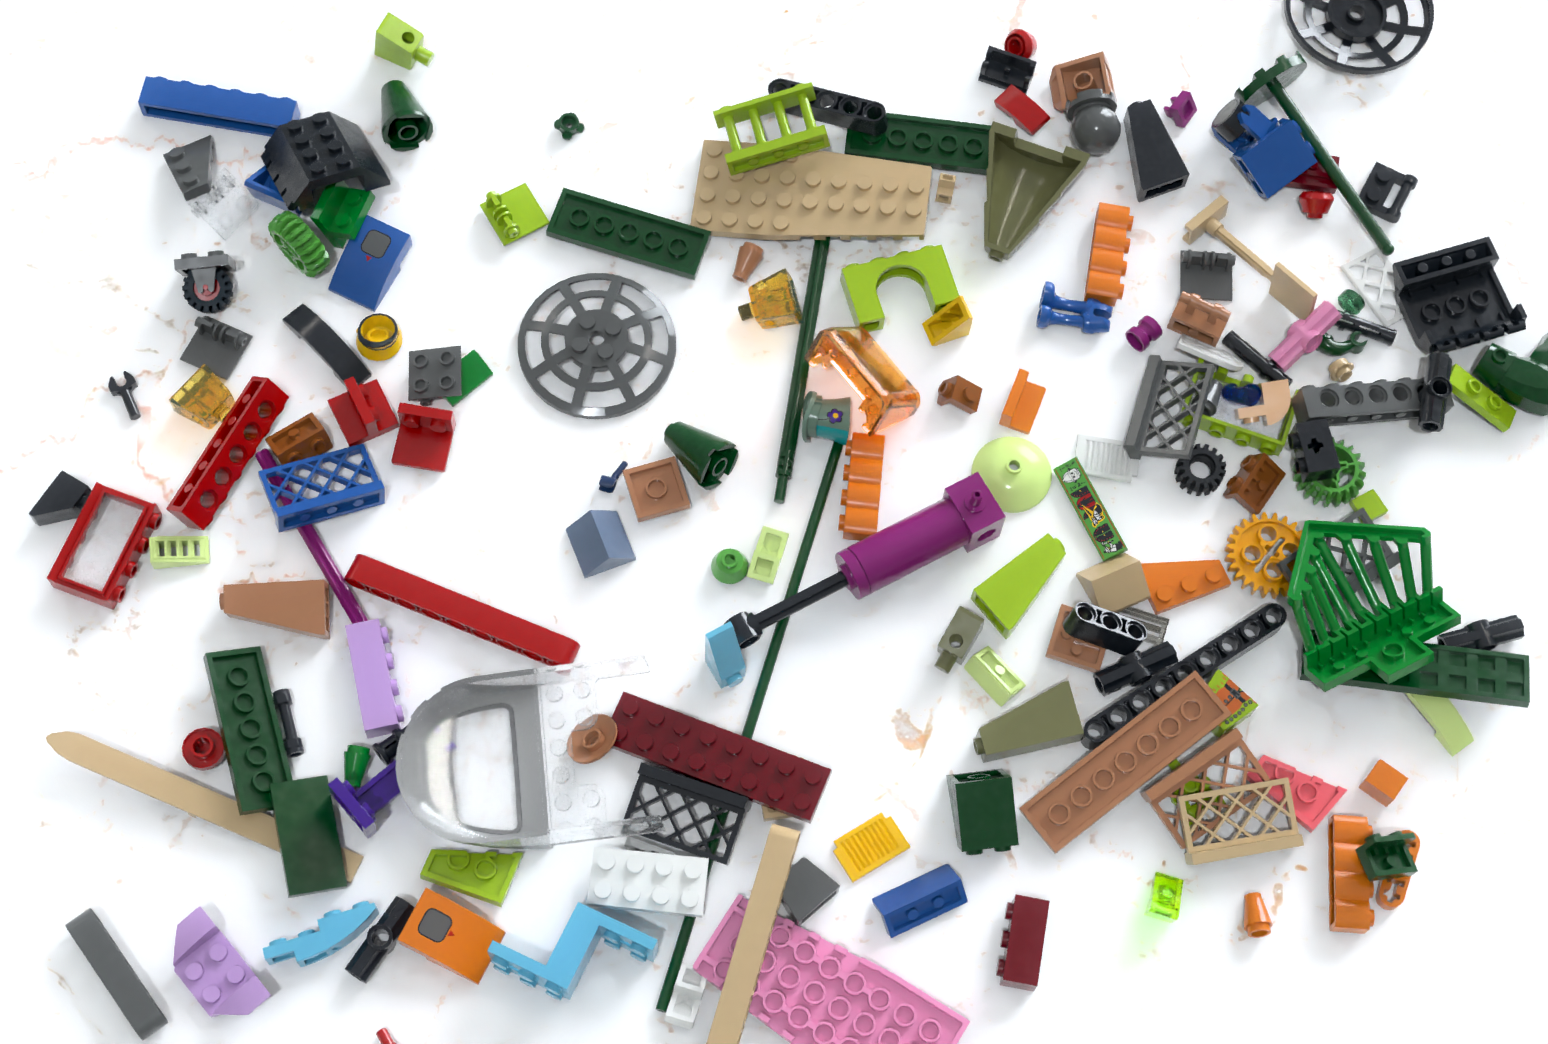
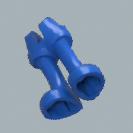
(1092, 316)

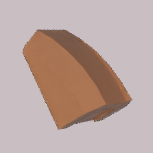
(1080, 75)

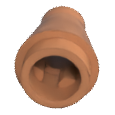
(747, 260)

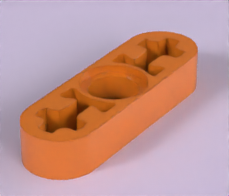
(1399, 891)

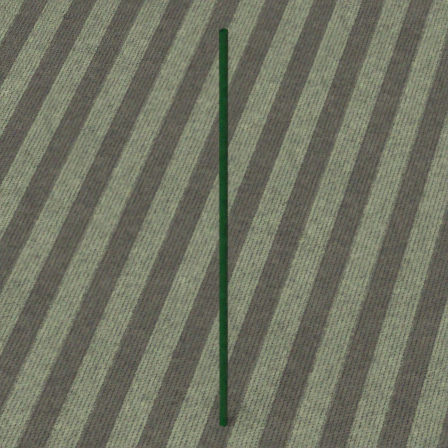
(757, 702)

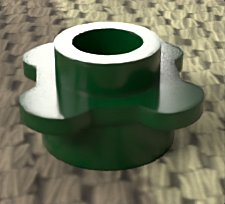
(568, 119)

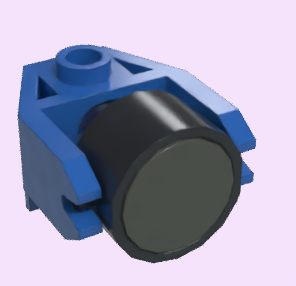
(1235, 119)

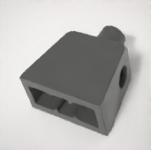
(807, 890)

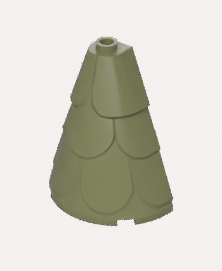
(1022, 187)

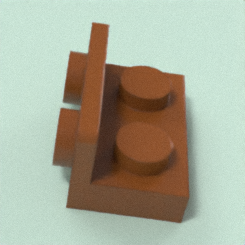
(300, 440)
(1254, 482)

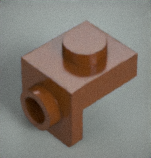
(960, 394)

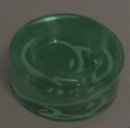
(1351, 301)

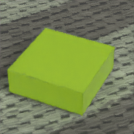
(1371, 503)

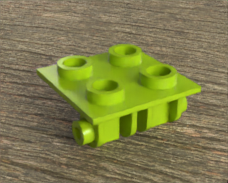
(513, 213)

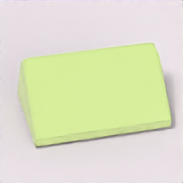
(994, 676)

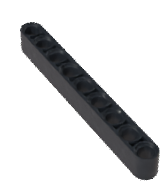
(1168, 679)

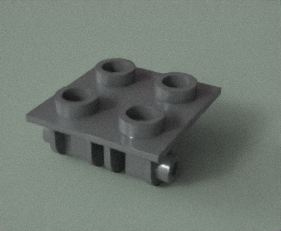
(1207, 274)
(216, 346)
(434, 374)

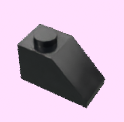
(61, 500)

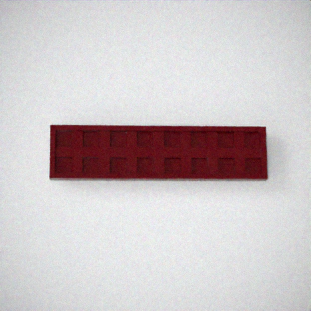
(719, 757)

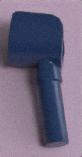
(607, 483)

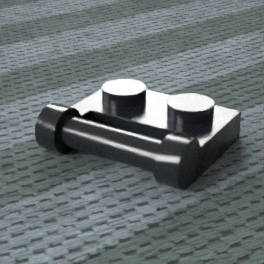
(1378, 188)

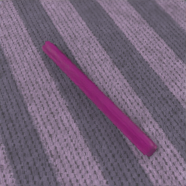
(318, 550)

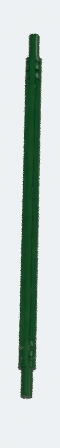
(800, 368)

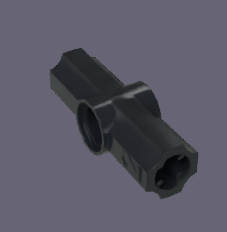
(1435, 392)
(1485, 634)
(1135, 668)
(370, 955)

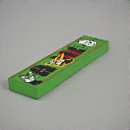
(1090, 509)

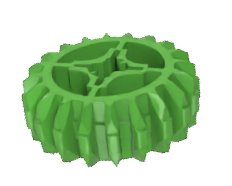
(299, 243)
(1328, 489)

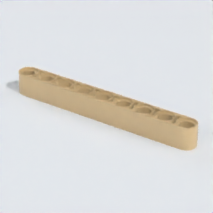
(754, 936)

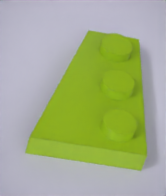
(474, 874)

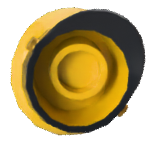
(378, 337)

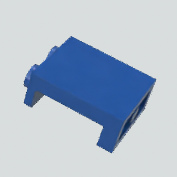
(1276, 158)

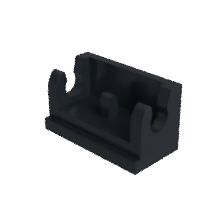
(1006, 68)

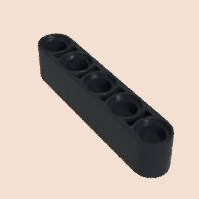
(839, 109)

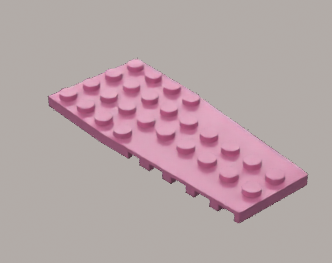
(825, 993)

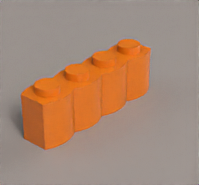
(1107, 253)
(863, 486)
(1348, 882)

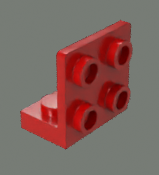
(423, 437)

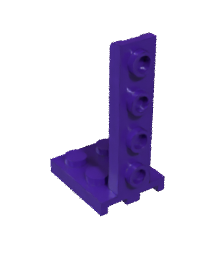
(369, 799)

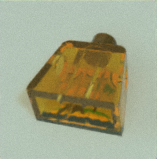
(773, 302)
(203, 399)

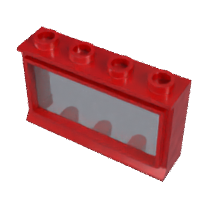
(105, 546)

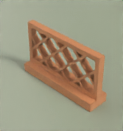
(1199, 764)

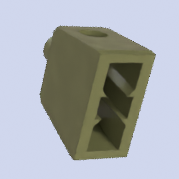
(964, 629)

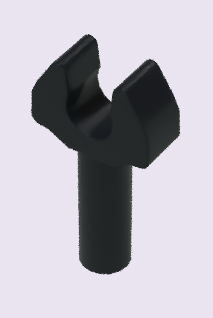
(126, 393)

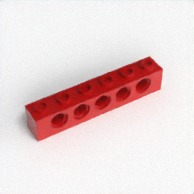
(230, 436)

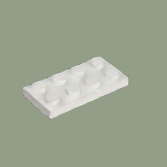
(647, 882)

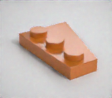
(1182, 582)

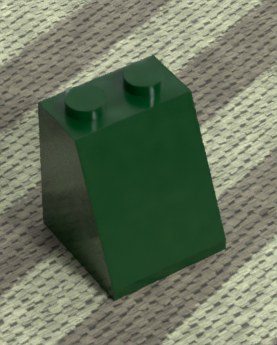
(983, 810)

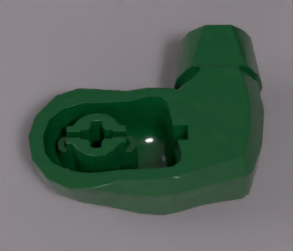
(1516, 378)

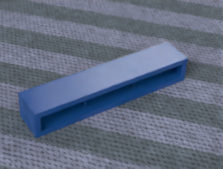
(215, 106)

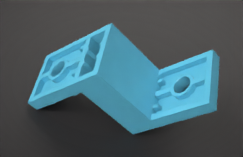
(573, 952)

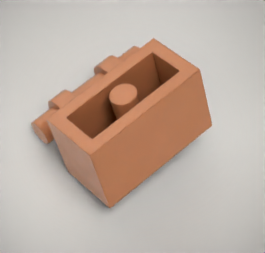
(1199, 318)

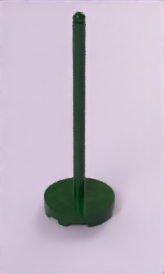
(1273, 84)

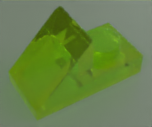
(1165, 898)

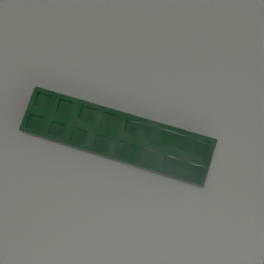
(1457, 675)

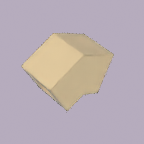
(945, 188)

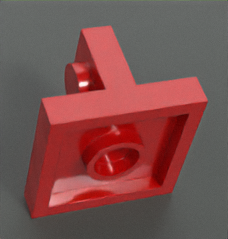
(362, 412)

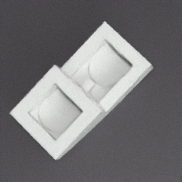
(685, 997)

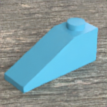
(724, 656)

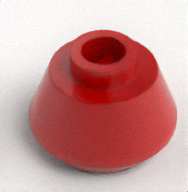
(1021, 43)
(1315, 203)

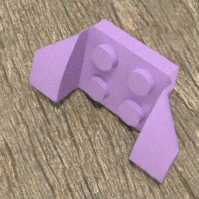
(214, 968)

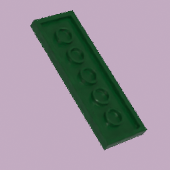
(926, 142)
(628, 233)
(247, 725)

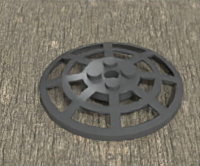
(597, 357)

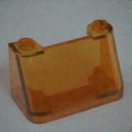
(870, 372)

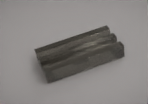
(1146, 616)

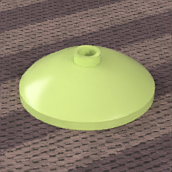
(1019, 488)

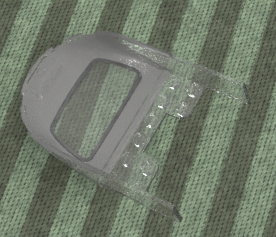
(497, 761)

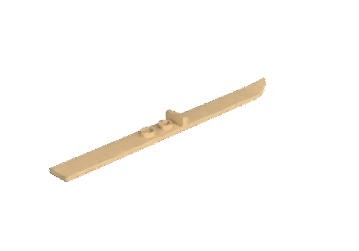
(176, 791)

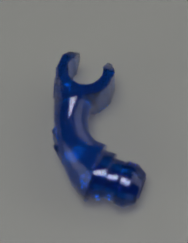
(1245, 395)

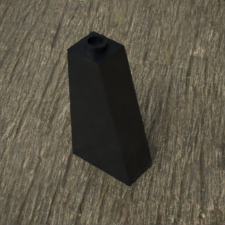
(1153, 156)

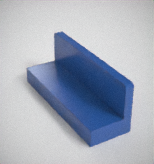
(920, 900)

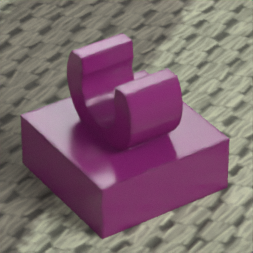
(1182, 108)

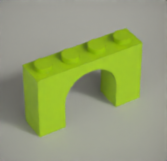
(924, 266)

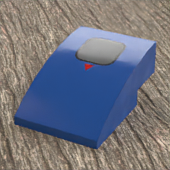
(370, 263)

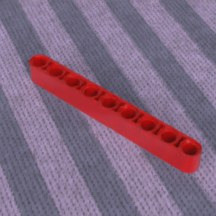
(461, 612)

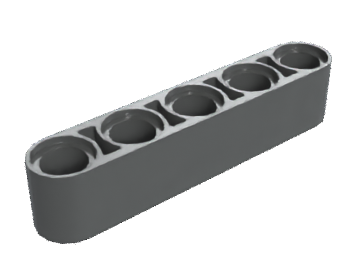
(116, 974)

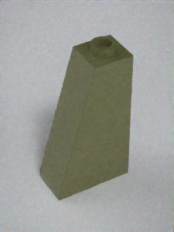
(1033, 726)

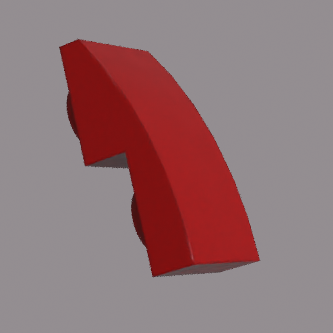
(1022, 109)

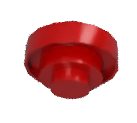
(203, 749)

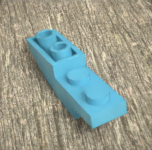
(335, 933)

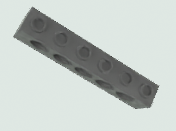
(1361, 402)

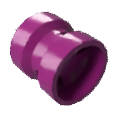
(1144, 333)

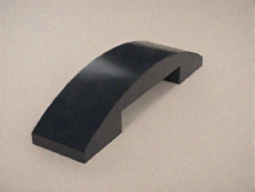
(326, 344)

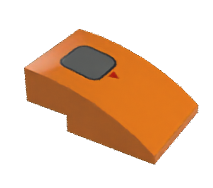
(450, 936)

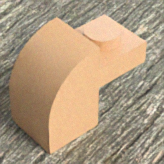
(1274, 404)

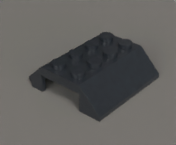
(317, 154)
(1455, 297)

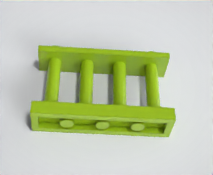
(779, 149)

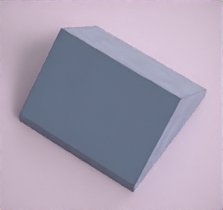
(599, 542)

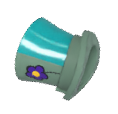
(825, 418)

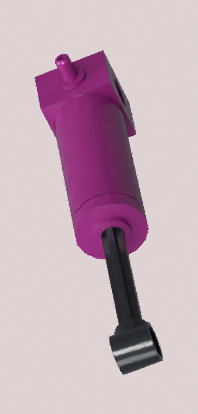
(962, 518)

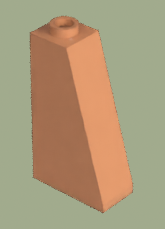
(286, 605)

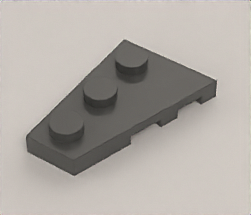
(192, 166)

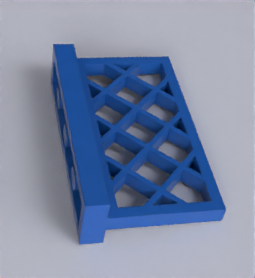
(328, 503)

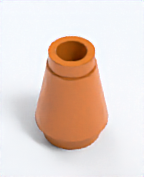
(1256, 917)

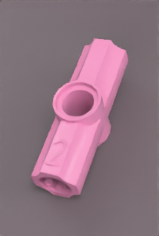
(1305, 335)

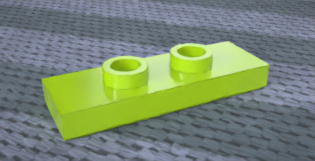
(1481, 398)

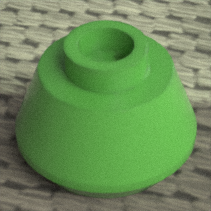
(729, 566)

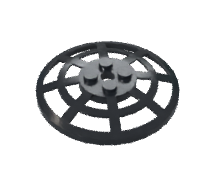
(1359, 31)

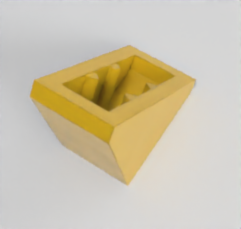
(949, 322)

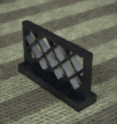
(700, 793)

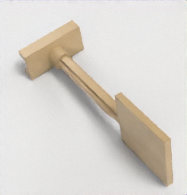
(1284, 284)

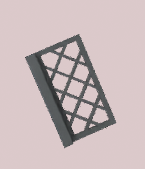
(1148, 400)
(1391, 558)

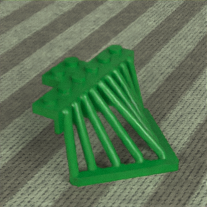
(1382, 641)

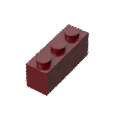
(1023, 942)

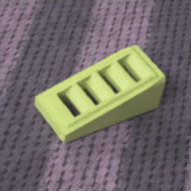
(179, 560)

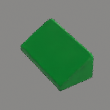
(473, 374)

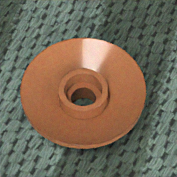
(595, 742)

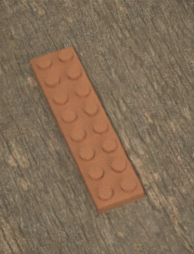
(1125, 762)

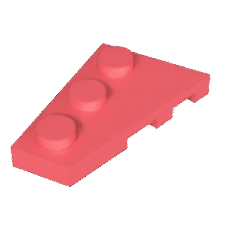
(1310, 794)

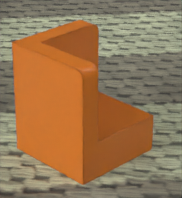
(1383, 783)

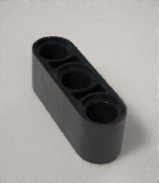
(1104, 628)

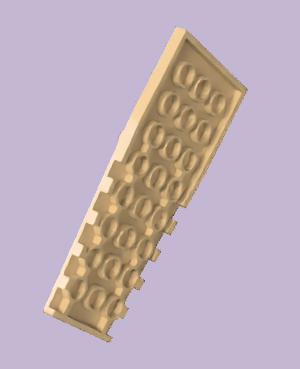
(811, 197)

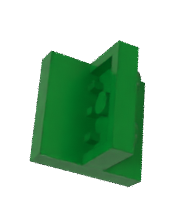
(341, 212)

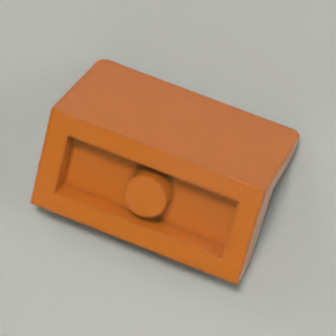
(1022, 404)

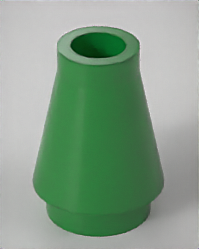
(355, 764)

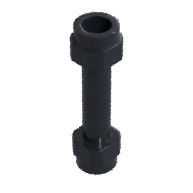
(293, 743)

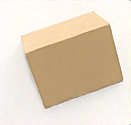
(1115, 583)

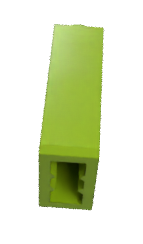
(1016, 586)

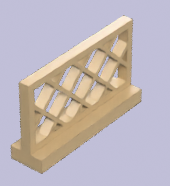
(1239, 846)

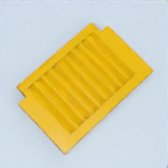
(869, 846)

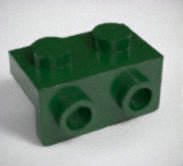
(1387, 856)

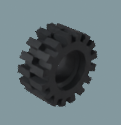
(1201, 484)

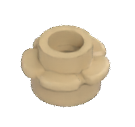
(1340, 370)

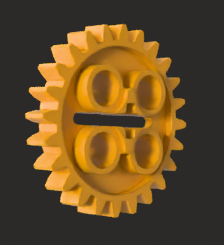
(1249, 540)

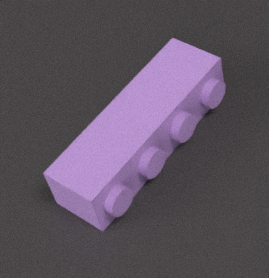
(373, 678)

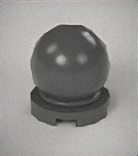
(1094, 121)

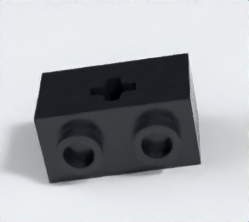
(1314, 450)

